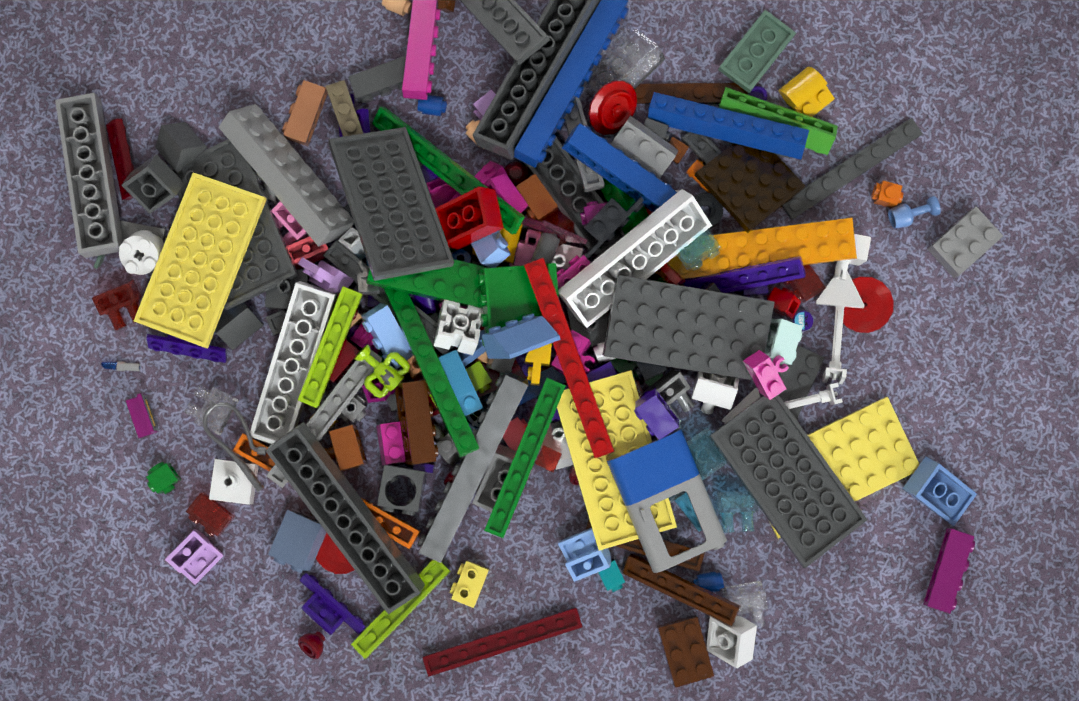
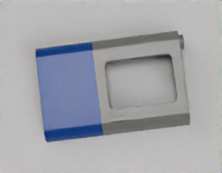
(654, 475)

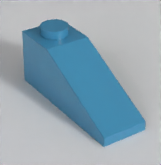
(460, 382)

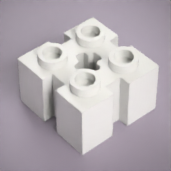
(458, 327)

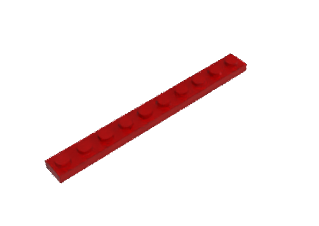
(569, 358)

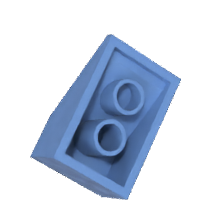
(939, 490)

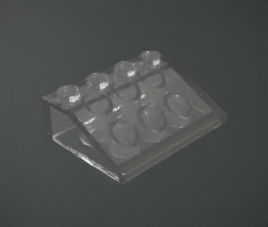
(628, 59)

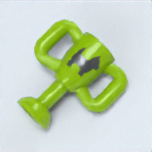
(383, 371)

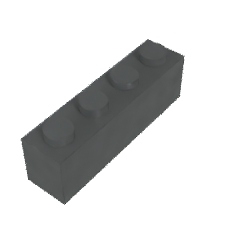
(378, 80)

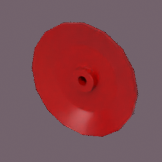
(612, 107)
(877, 307)
(332, 558)

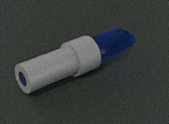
(121, 366)

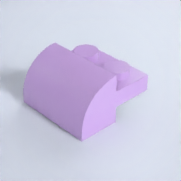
(326, 276)
(194, 556)

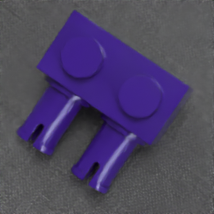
(656, 414)

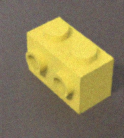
(469, 584)

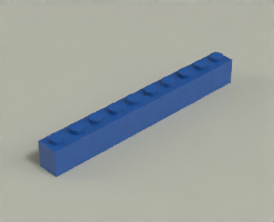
(569, 81)

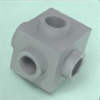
(359, 411)

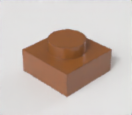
(681, 147)

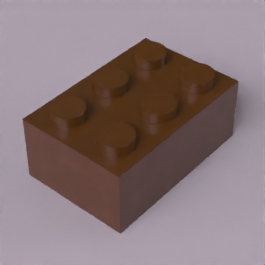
(685, 651)

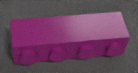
(949, 570)

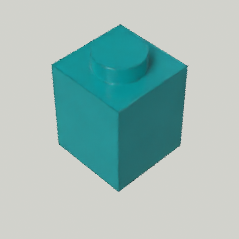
(612, 577)

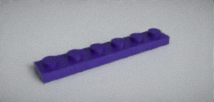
(753, 275)

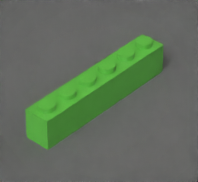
(820, 134)

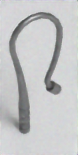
(260, 450)

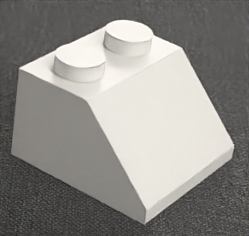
(732, 643)

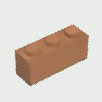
(305, 113)

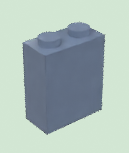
(297, 541)

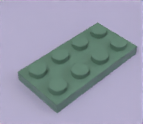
(757, 51)

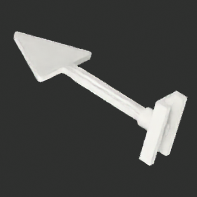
(839, 294)
(824, 396)

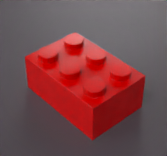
(470, 217)

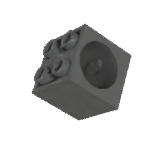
(390, 475)

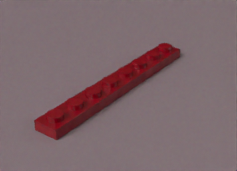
(502, 642)

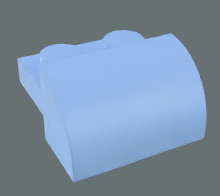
(583, 555)

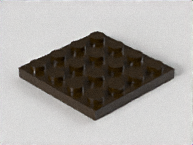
(749, 183)

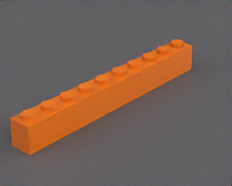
(395, 527)

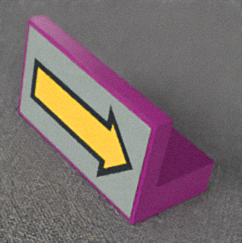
(142, 415)

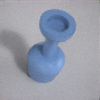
(903, 215)

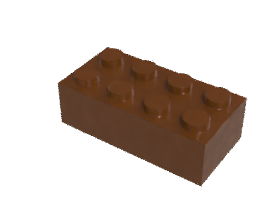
(415, 422)

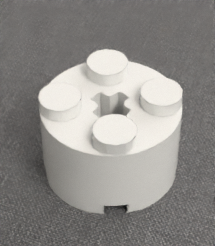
(140, 252)

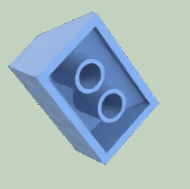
(518, 337)

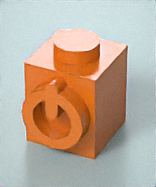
(887, 194)

